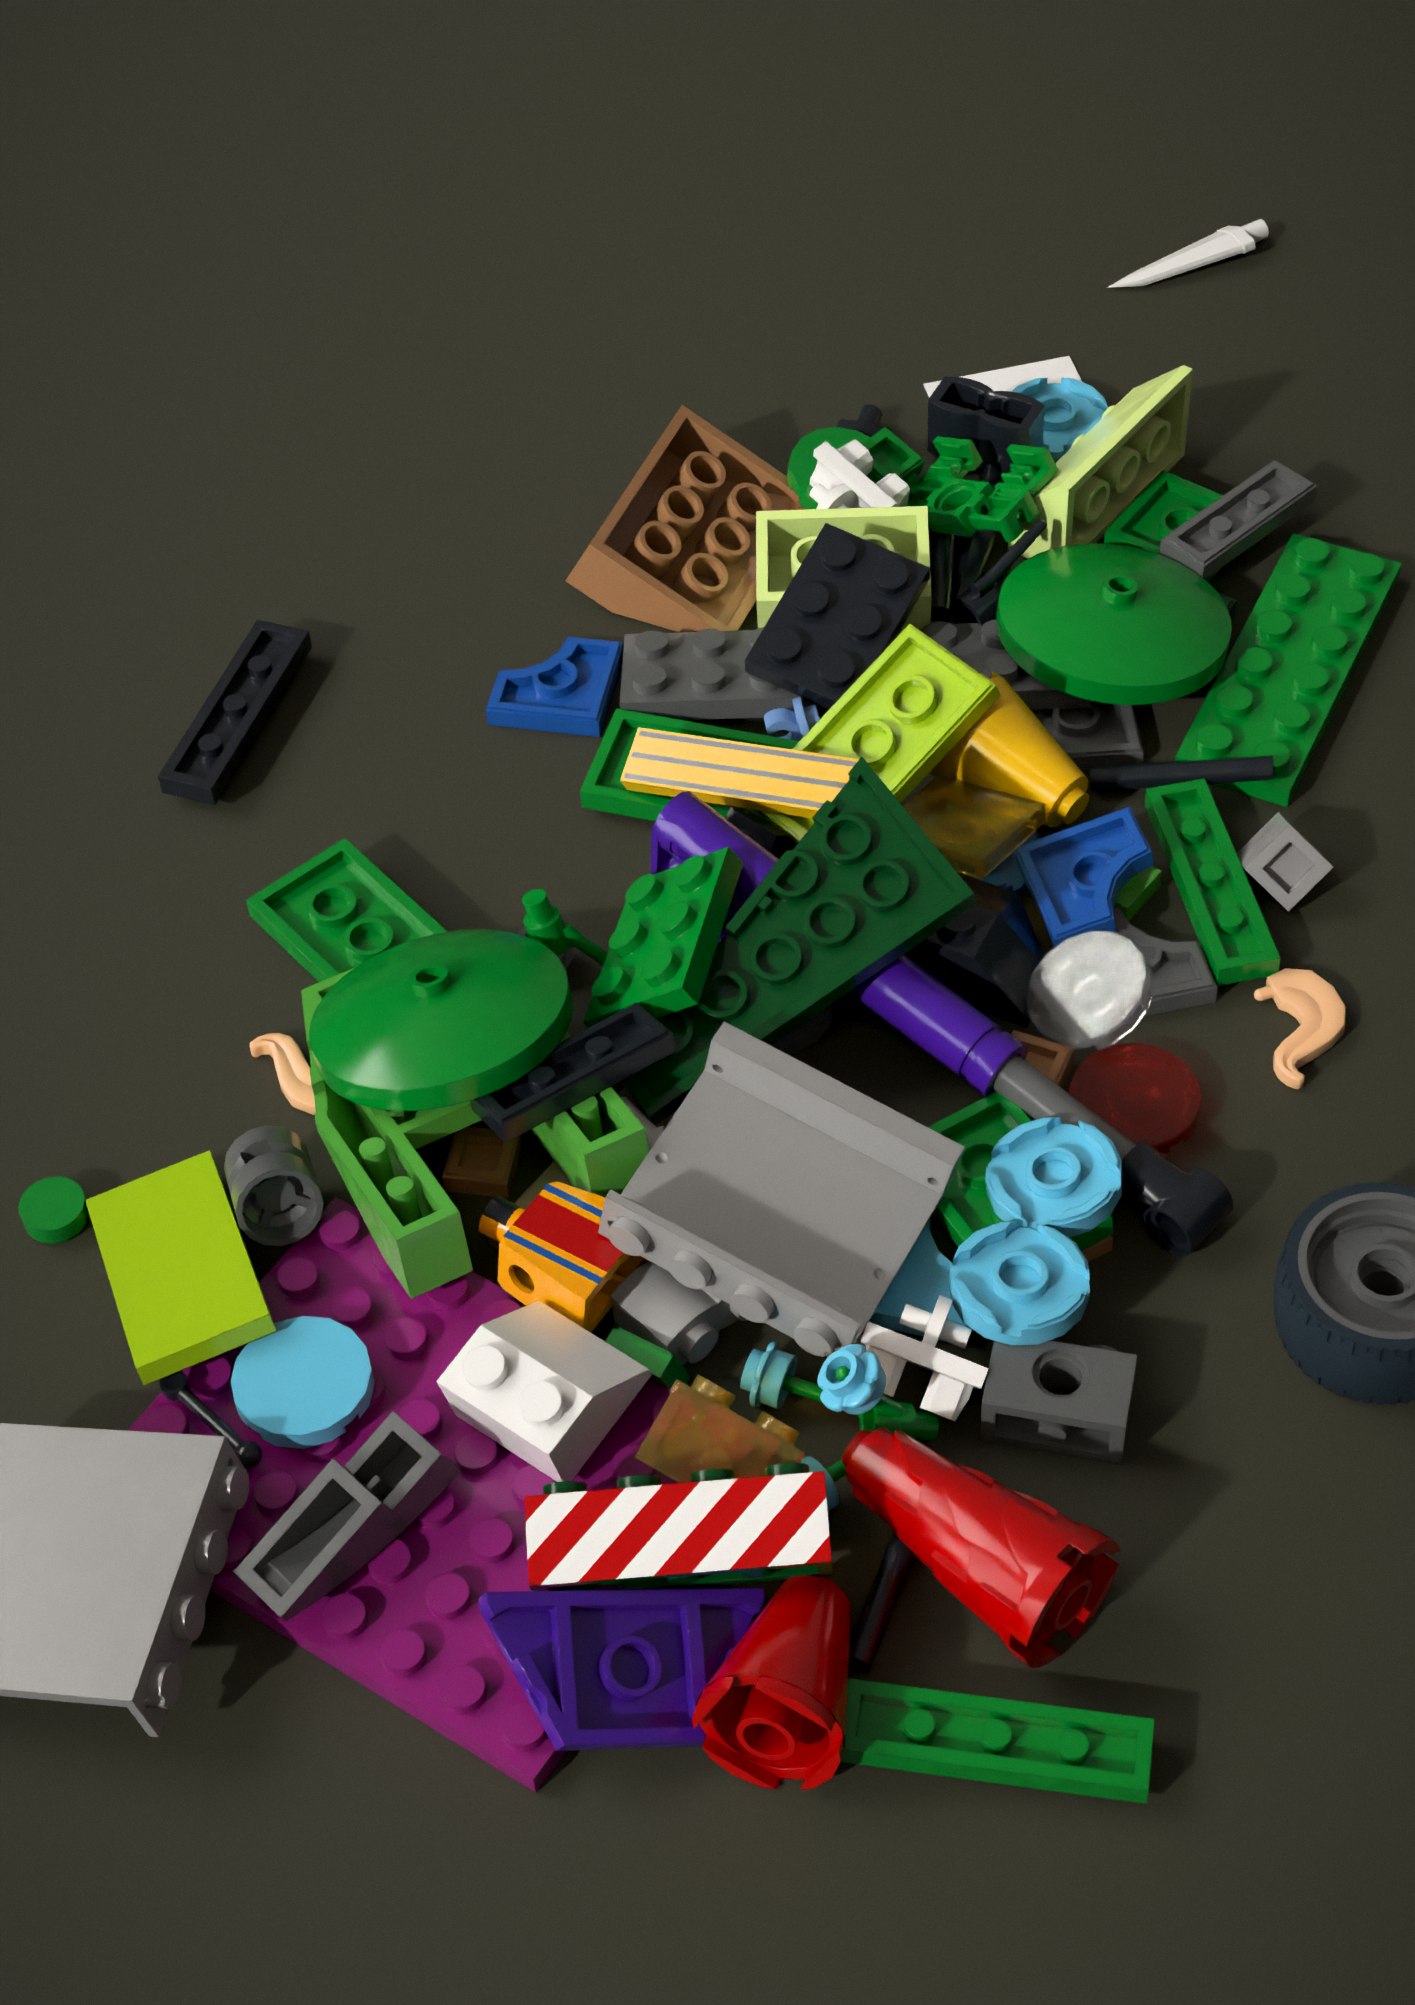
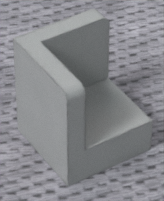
(1283, 861)

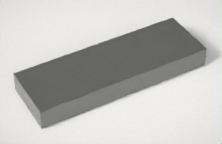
(1239, 519)

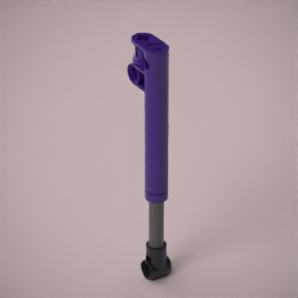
(1175, 1203)

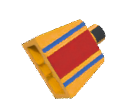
(556, 1252)

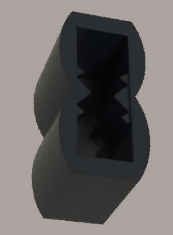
(985, 416)

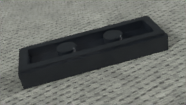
(577, 1071)

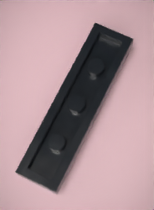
(235, 712)

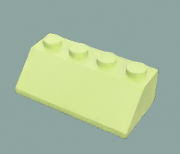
(1113, 463)

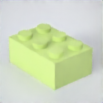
(788, 535)

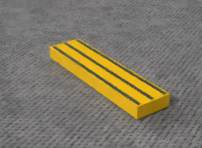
(734, 772)

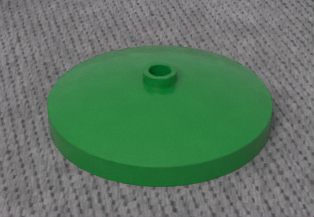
(1113, 624)
(441, 1020)

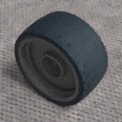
(1351, 1292)

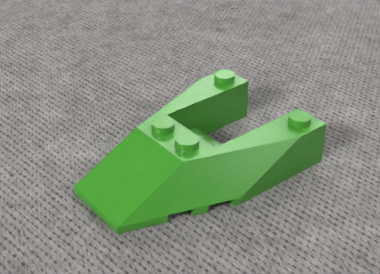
(403, 1203)

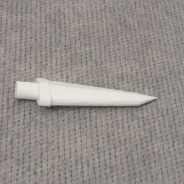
(1215, 247)

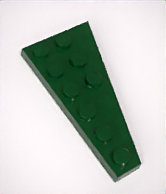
(812, 930)

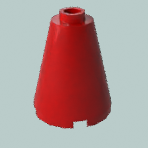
(783, 1690)

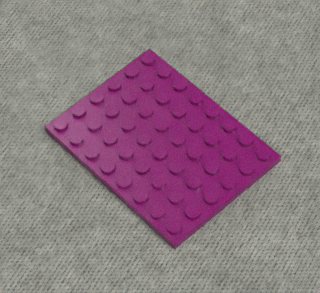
(412, 1612)

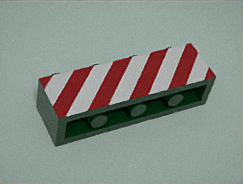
(679, 1532)

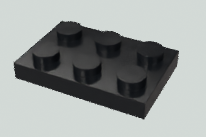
(836, 616)

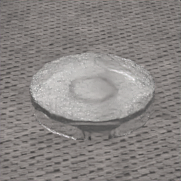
(1090, 990)

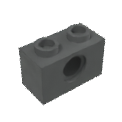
(1081, 1424)

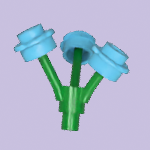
(846, 1382)

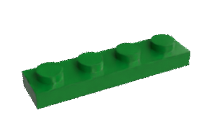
(1212, 882)
(998, 1740)

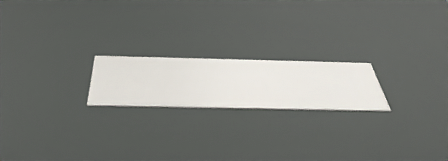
(1009, 378)

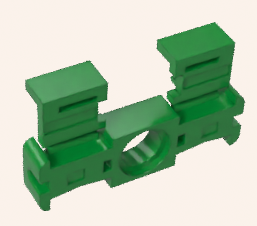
(965, 505)

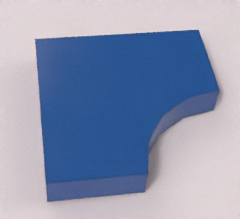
(561, 694)
(1081, 872)

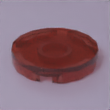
(1140, 1093)

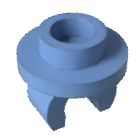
(796, 722)

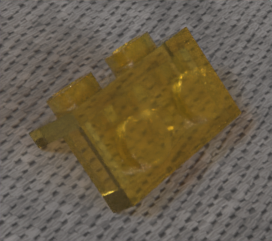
(702, 1433)

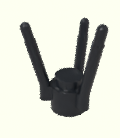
(981, 600)

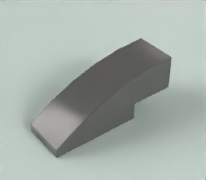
(346, 1517)

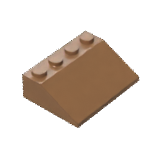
(685, 532)

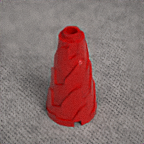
(988, 1545)

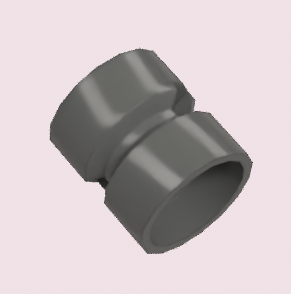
(273, 1186)

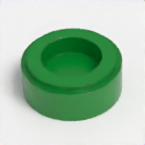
(53, 1210)

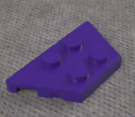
(618, 1661)

